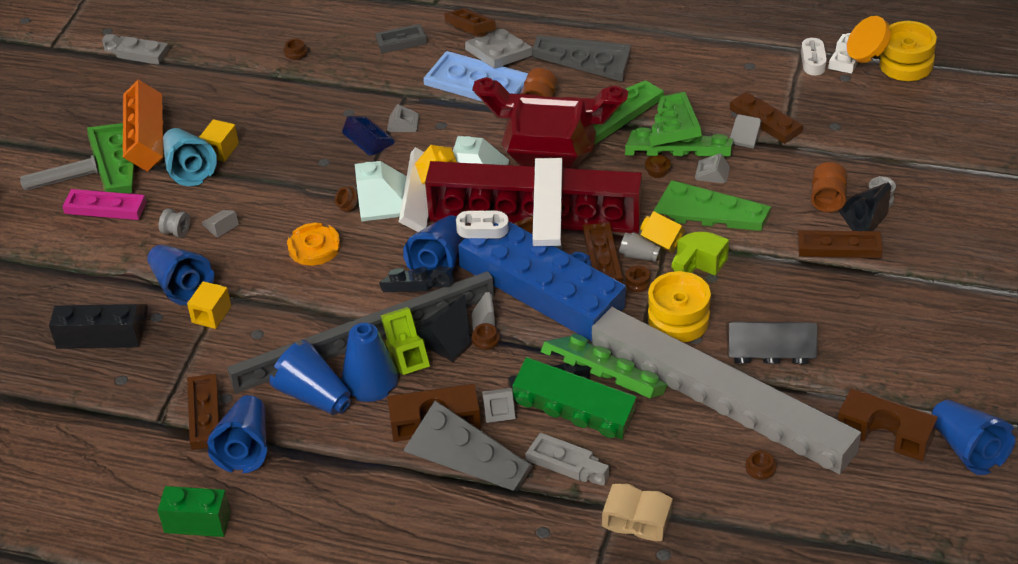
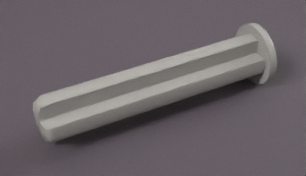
(59, 174)

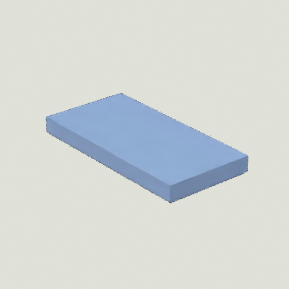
(458, 72)

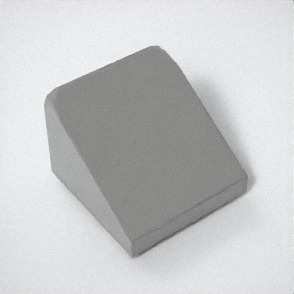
(403, 120)
(746, 131)
(713, 169)
(221, 222)
(483, 311)

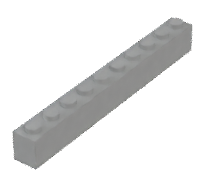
(729, 391)

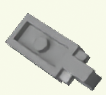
(135, 49)
(567, 459)

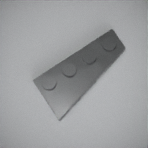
(585, 55)
(465, 448)

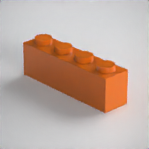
(142, 125)

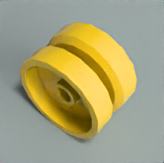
(909, 51)
(679, 305)

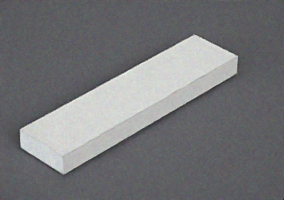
(547, 202)
(414, 203)

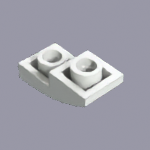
(841, 60)

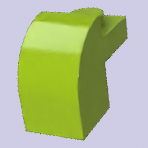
(701, 251)
(403, 343)

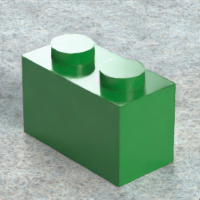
(194, 511)

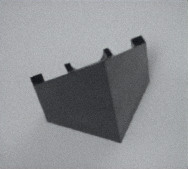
(867, 209)
(447, 330)

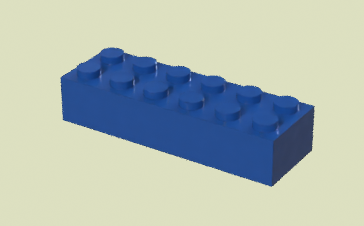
(544, 278)

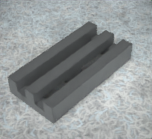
(401, 38)

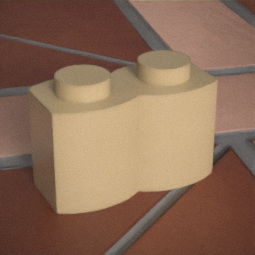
(637, 512)

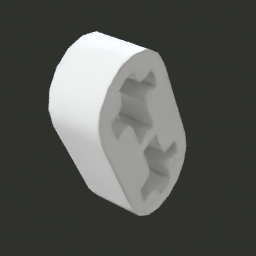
(810, 57)
(482, 224)

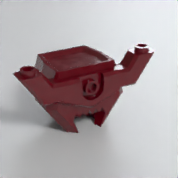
(549, 125)

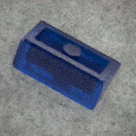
(366, 135)

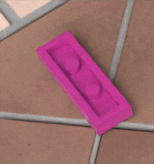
(104, 204)

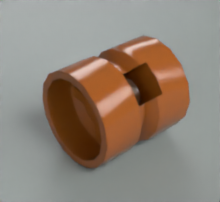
(540, 82)
(829, 187)

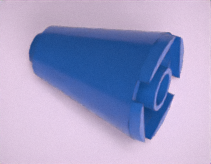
(434, 245)
(179, 271)
(368, 364)
(310, 379)
(974, 435)
(240, 437)

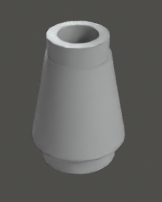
(637, 247)

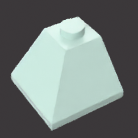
(478, 151)
(379, 190)

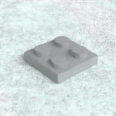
(498, 48)

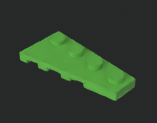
(639, 99)
(674, 121)
(701, 145)
(107, 149)
(711, 207)
(605, 365)

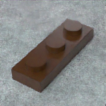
(470, 21)
(772, 120)
(839, 244)
(602, 249)
(202, 409)

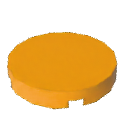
(868, 39)
(313, 244)

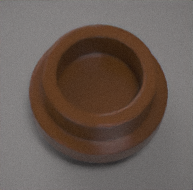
(295, 49)
(657, 166)
(346, 198)
(485, 336)
(760, 465)

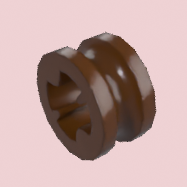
(637, 272)

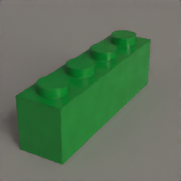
(574, 398)

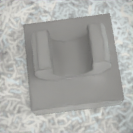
(498, 405)

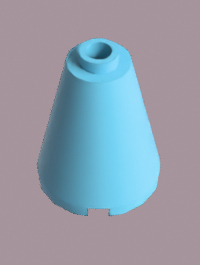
(188, 157)

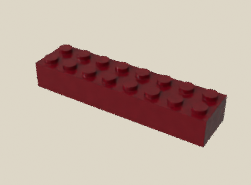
(586, 194)

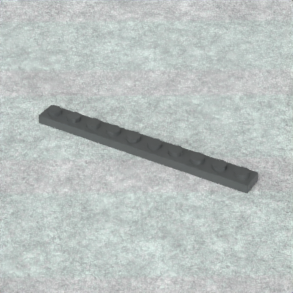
(334, 341)

